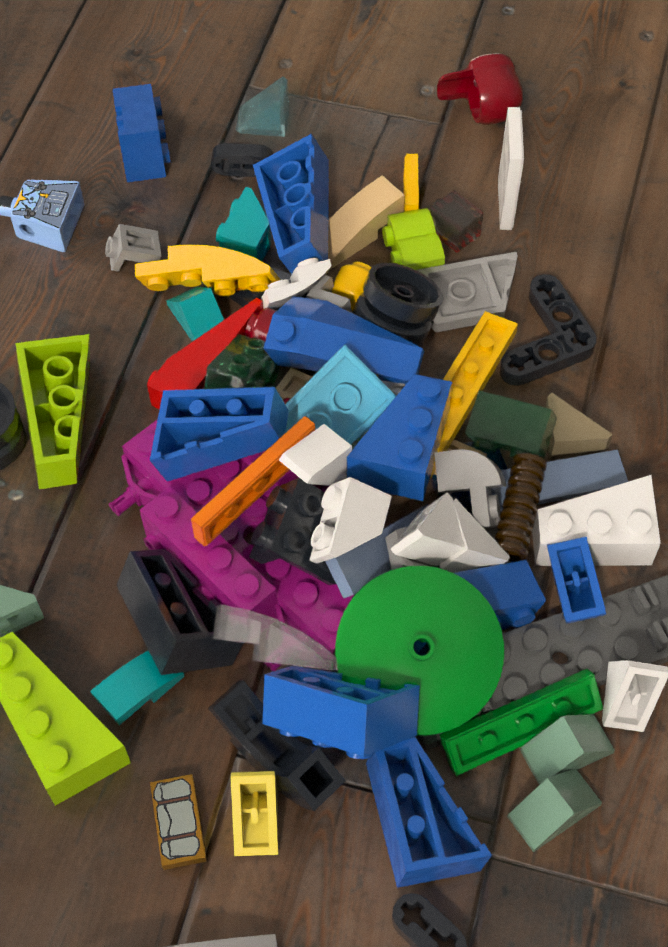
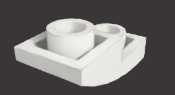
(303, 279)

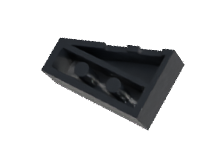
(172, 614)

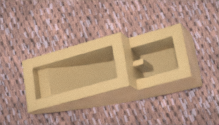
(360, 218)

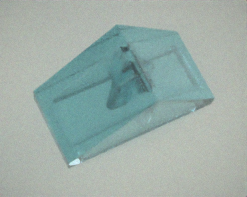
(266, 112)

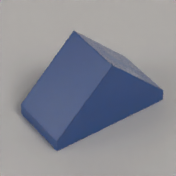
(576, 580)

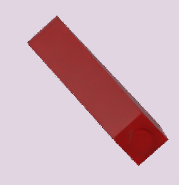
(189, 366)

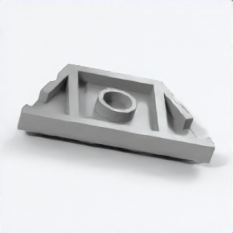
(472, 289)

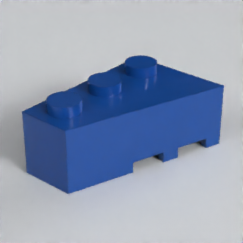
(141, 132)
(214, 427)
(401, 443)
(339, 712)
(419, 820)

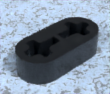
(240, 158)
(430, 917)

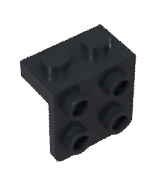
(288, 528)

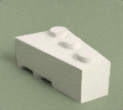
(615, 520)

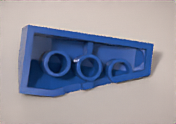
(312, 330)

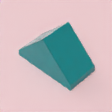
(196, 311)

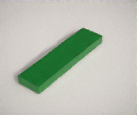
(519, 721)

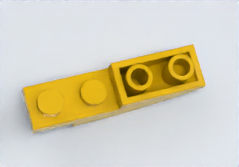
(214, 266)

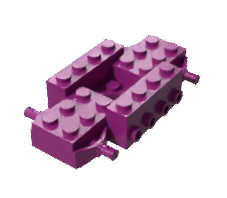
(224, 565)

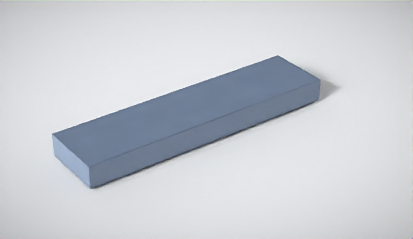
(575, 477)
(366, 561)

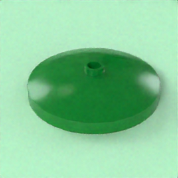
(437, 609)

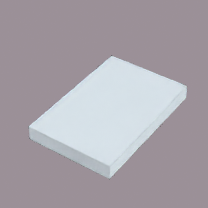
(510, 168)

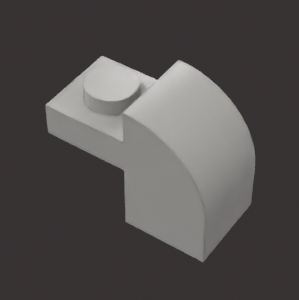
(471, 472)

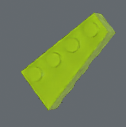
(54, 396)
(56, 729)

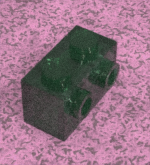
(242, 366)
(510, 425)

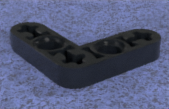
(559, 341)

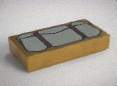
(178, 822)

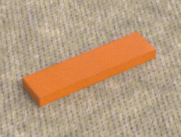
(247, 486)

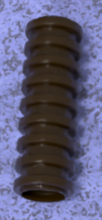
(520, 505)

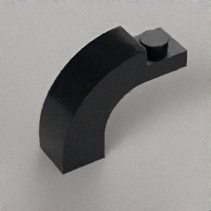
(300, 770)

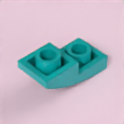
(132, 687)

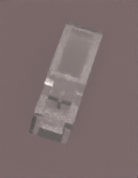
(272, 639)

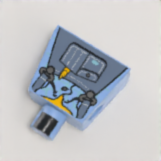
(45, 212)

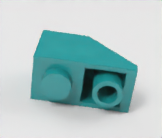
(246, 227)

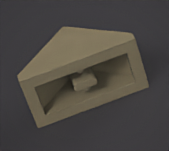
(574, 432)

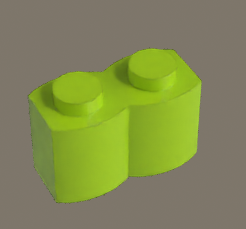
(413, 239)

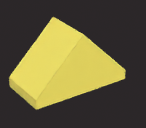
(254, 813)

